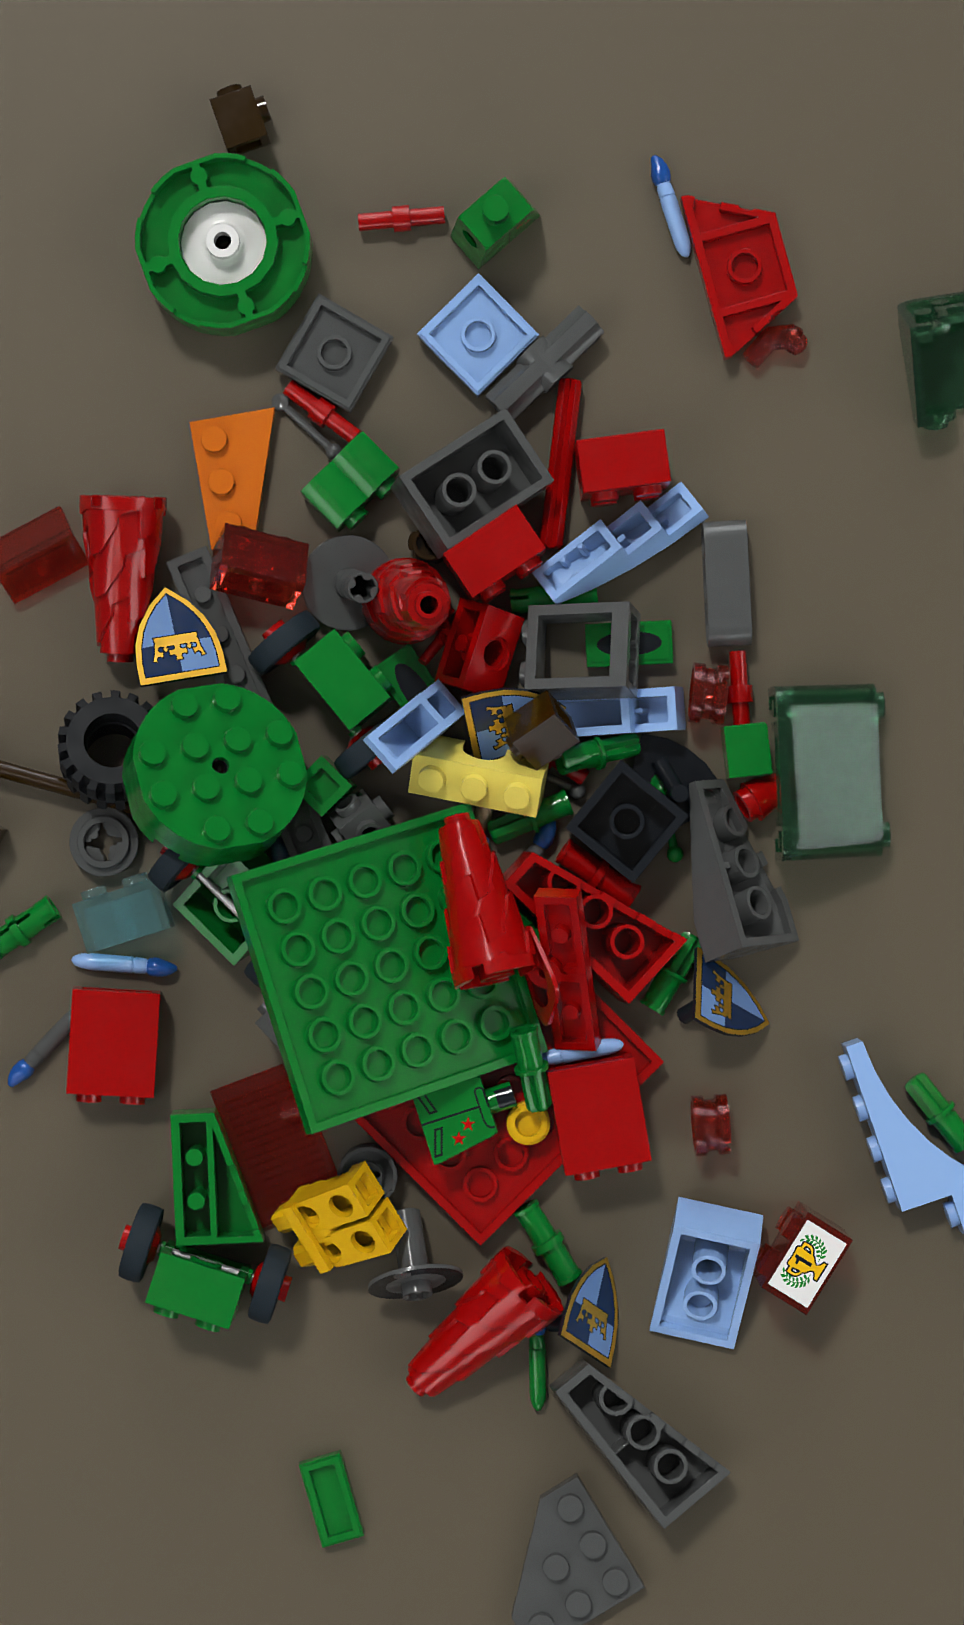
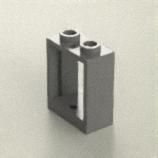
(623, 650)

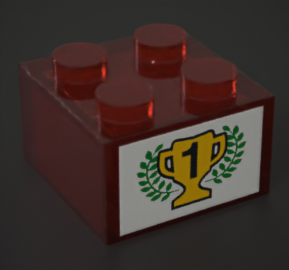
(801, 1256)

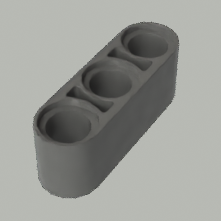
(726, 583)

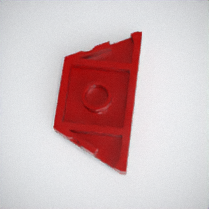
(740, 268)

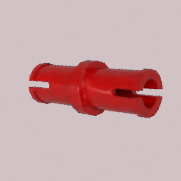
(597, 873)

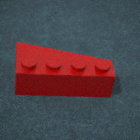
(622, 943)

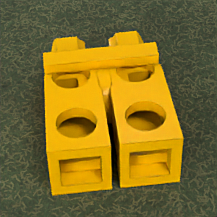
(340, 1220)

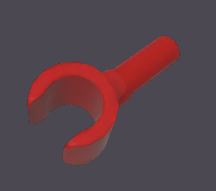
(438, 642)

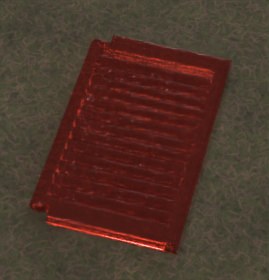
(270, 1153)

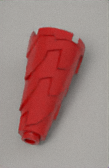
(122, 552)
(408, 602)
(480, 912)
(487, 1322)

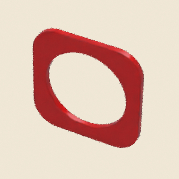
(545, 1013)

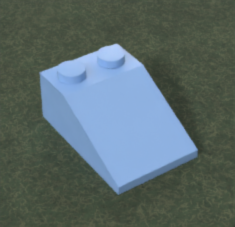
(706, 1272)

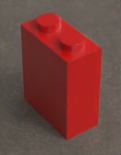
(113, 1044)
(599, 1116)

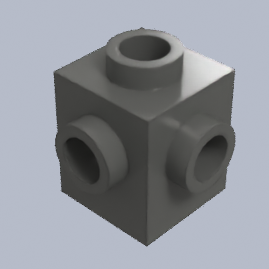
(359, 815)

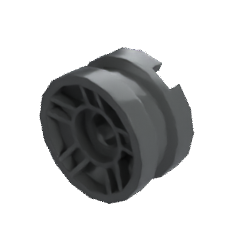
(377, 1160)

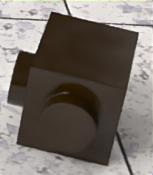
(241, 118)
(540, 731)

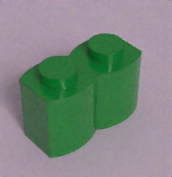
(351, 482)

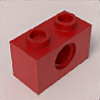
(479, 647)

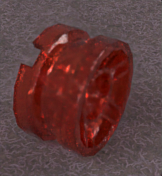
(708, 693)
(710, 1124)

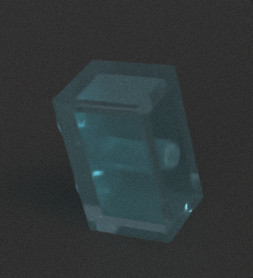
(121, 914)

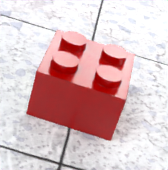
(622, 467)
(494, 555)

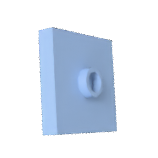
(478, 335)

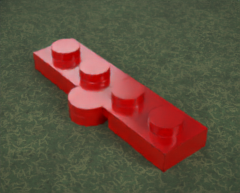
(567, 949)

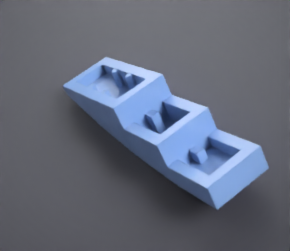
(612, 550)

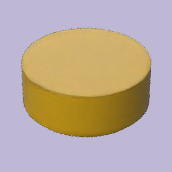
(527, 1126)

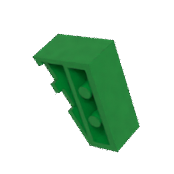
(208, 1184)

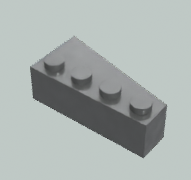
(646, 1452)

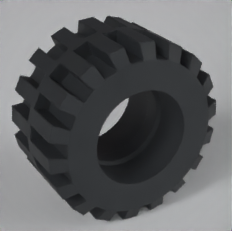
(84, 727)

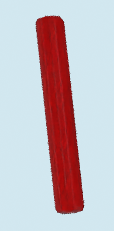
(560, 462)

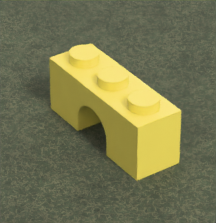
(500, 784)

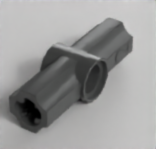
(545, 363)

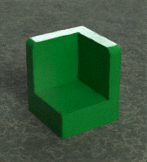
(746, 750)
(326, 786)

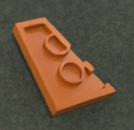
(232, 467)

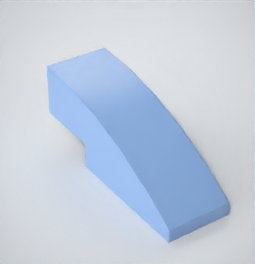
(651, 711)
(414, 726)

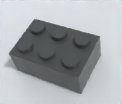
(471, 482)

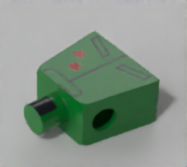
(493, 222)
(461, 1115)

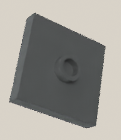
(334, 353)

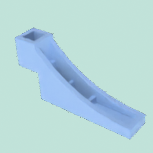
(912, 1165)

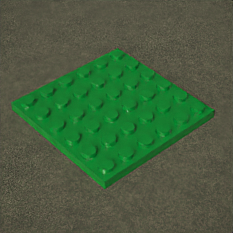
(362, 975)

